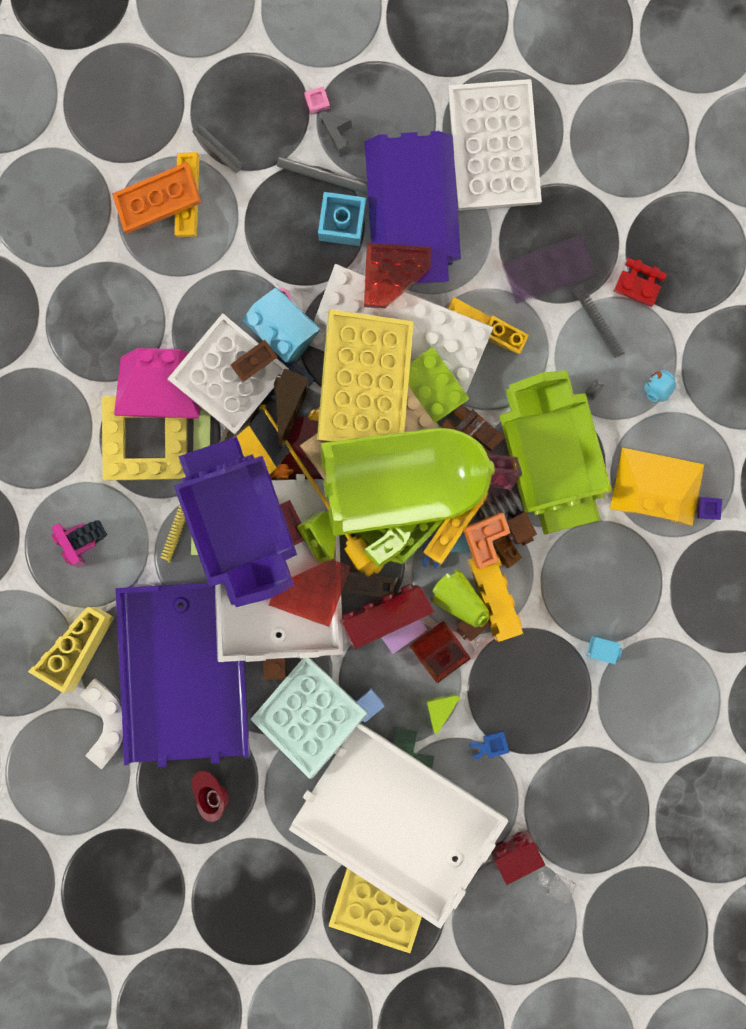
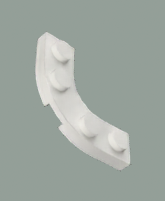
(110, 710)

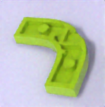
(389, 545)

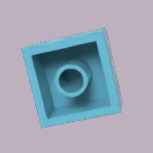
(342, 219)

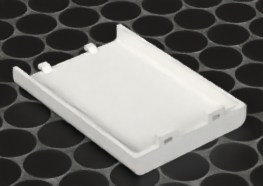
(251, 629)
(398, 824)

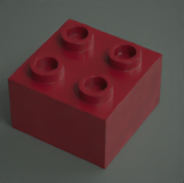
(517, 857)

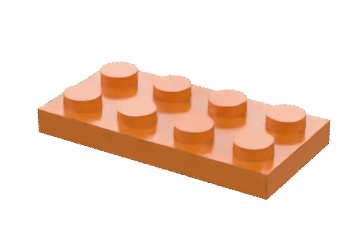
(157, 198)

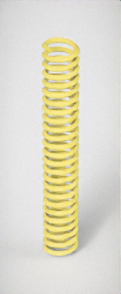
(177, 533)

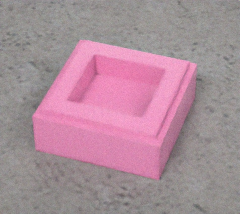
(317, 100)

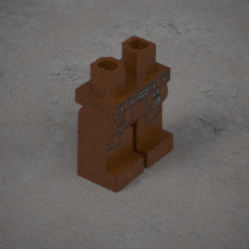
(476, 427)

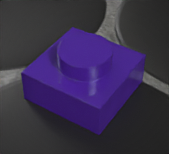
(709, 508)

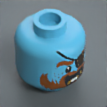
(660, 386)

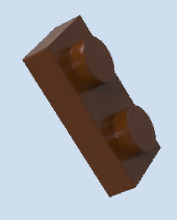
(253, 361)

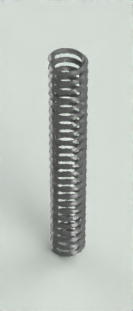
(594, 318)

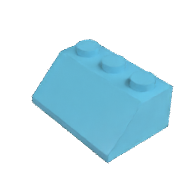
(281, 325)

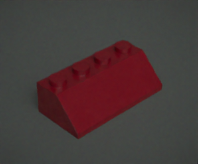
(386, 615)

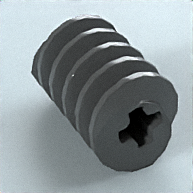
(503, 505)

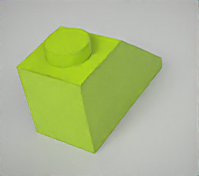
(319, 536)

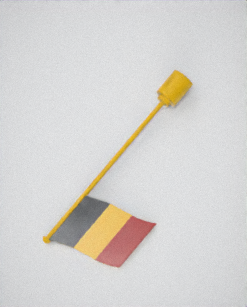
(262, 440)

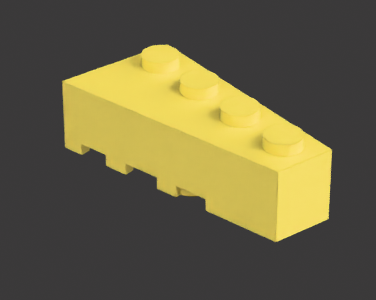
(73, 651)

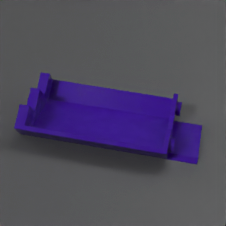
(415, 196)

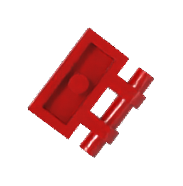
(638, 288)

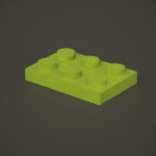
(435, 385)

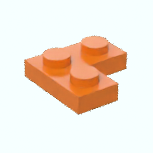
(481, 536)

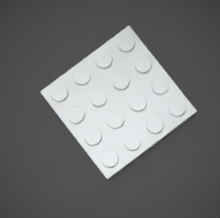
(214, 385)

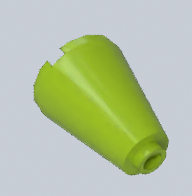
(460, 599)

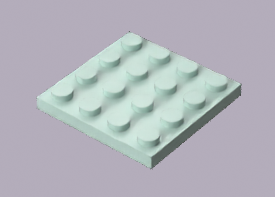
(309, 717)

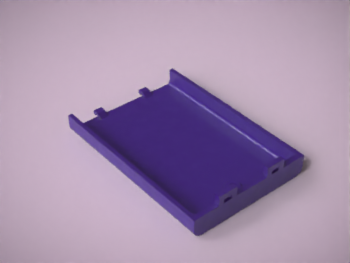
(171, 684)

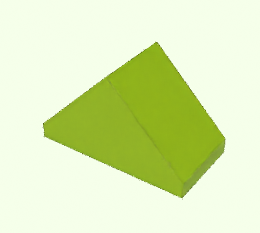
(440, 709)

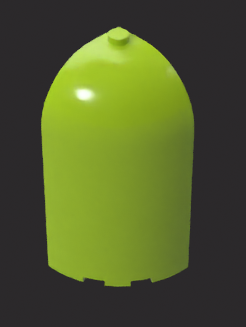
(403, 479)

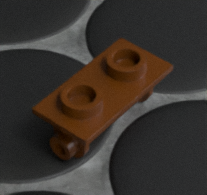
(506, 551)

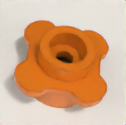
(281, 472)

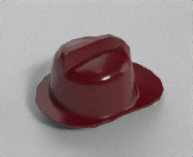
(209, 796)

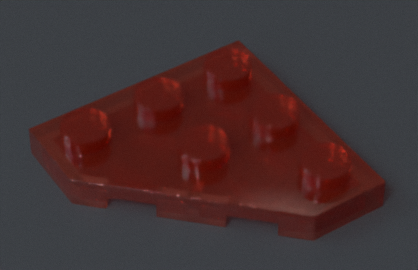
(392, 271)
(314, 592)

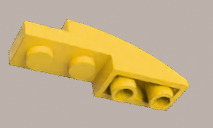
(502, 335)

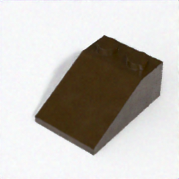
(290, 394)

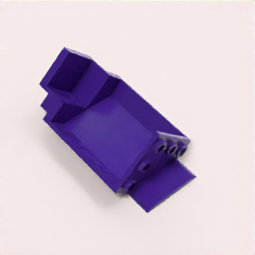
(236, 522)

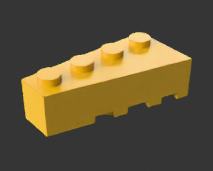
(495, 596)

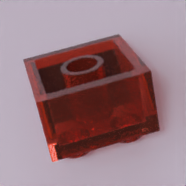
(440, 652)

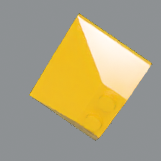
(657, 486)

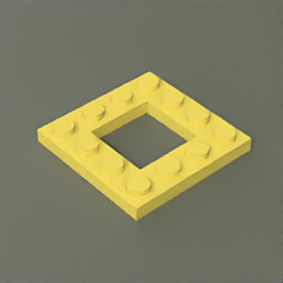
(113, 449)

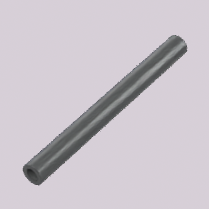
(322, 175)

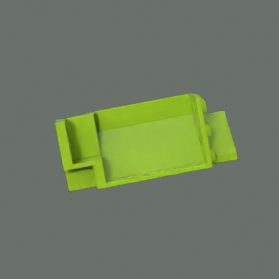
(556, 451)

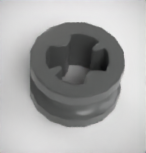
(594, 389)

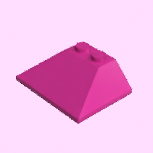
(145, 386)

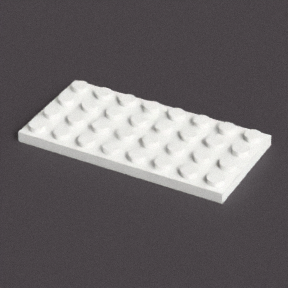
(453, 335)

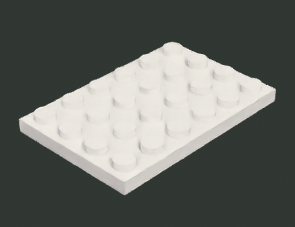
(494, 144)

